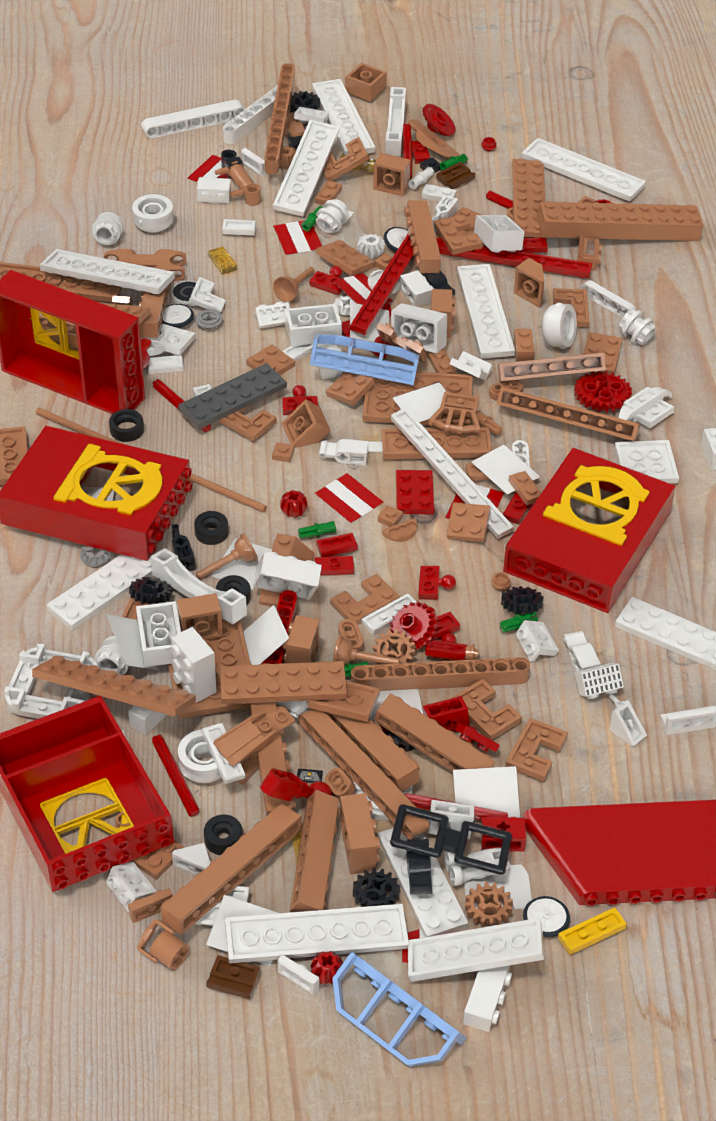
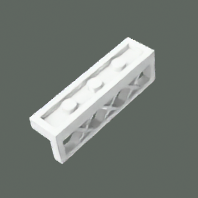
(689, 720)

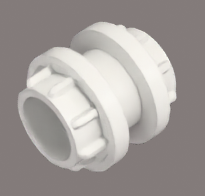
(332, 216)
(107, 228)
(637, 327)
(110, 656)

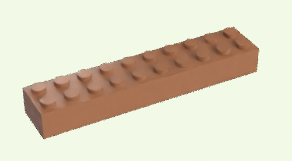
(619, 221)

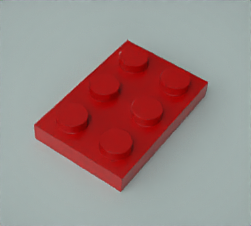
(415, 492)

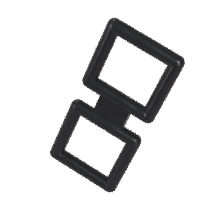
(451, 840)

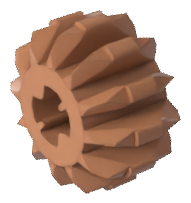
(287, 157)

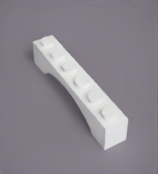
(395, 121)
(168, 568)

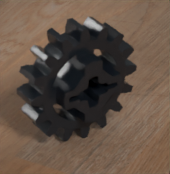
(305, 100)
(150, 590)
(522, 600)
(376, 889)

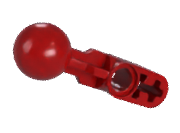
(287, 786)

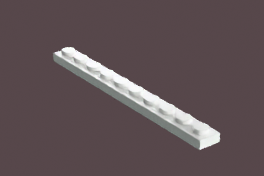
(449, 469)

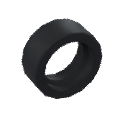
(129, 434)

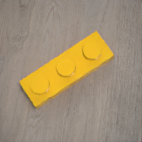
(592, 931)

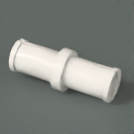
(421, 178)

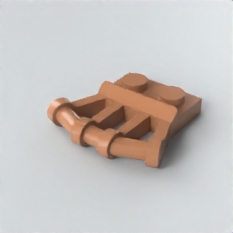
(457, 405)

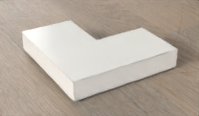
(202, 296)

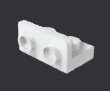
(306, 114)
(271, 315)
(472, 365)
(536, 640)
(129, 883)

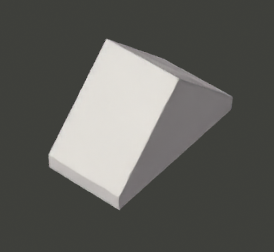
(626, 724)
(191, 859)

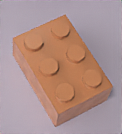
(359, 833)

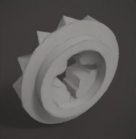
(215, 317)
(88, 558)

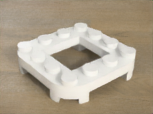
(18, 692)

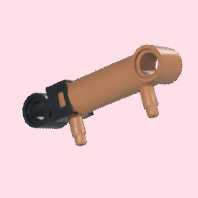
(233, 168)

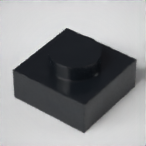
(431, 162)

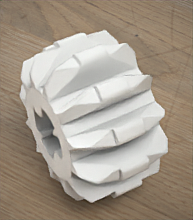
(371, 245)

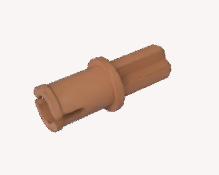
(487, 421)

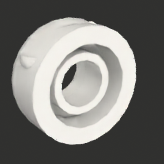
(152, 213)
(559, 325)
(189, 751)

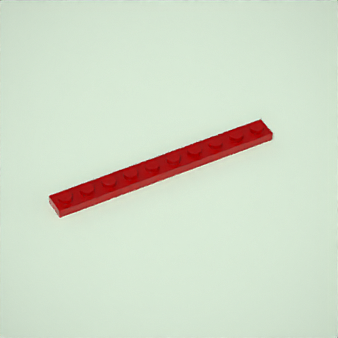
(548, 263)
(383, 288)

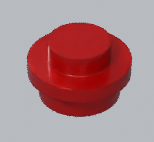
(488, 144)

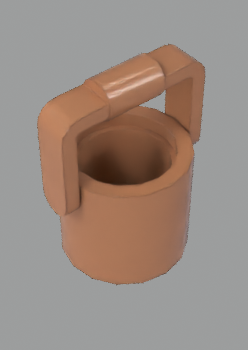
(165, 948)

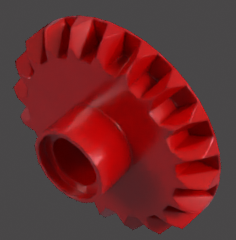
(438, 120)
(422, 619)

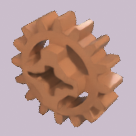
(399, 643)
(488, 904)

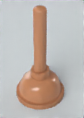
(287, 287)
(243, 551)
(345, 652)

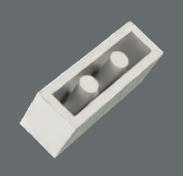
(486, 996)

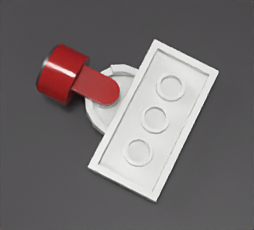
(169, 339)

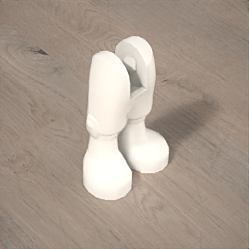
(459, 875)

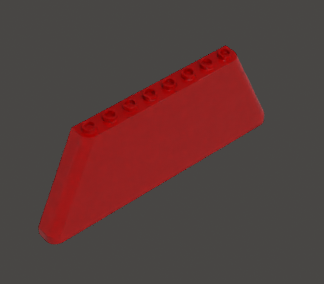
(630, 850)

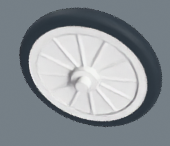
(394, 237)
(177, 315)
(552, 913)

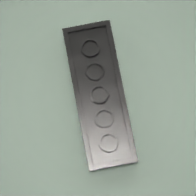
(232, 396)

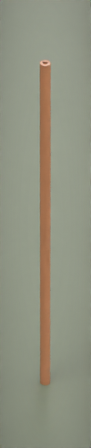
(194, 478)

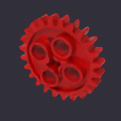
(602, 391)

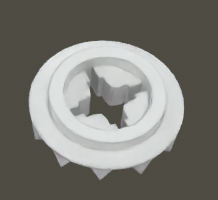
(343, 310)

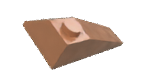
(285, 546)

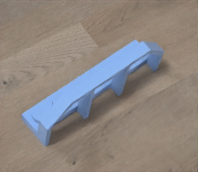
(364, 365)
(398, 995)

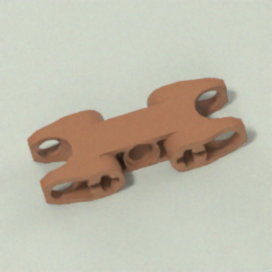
(162, 259)

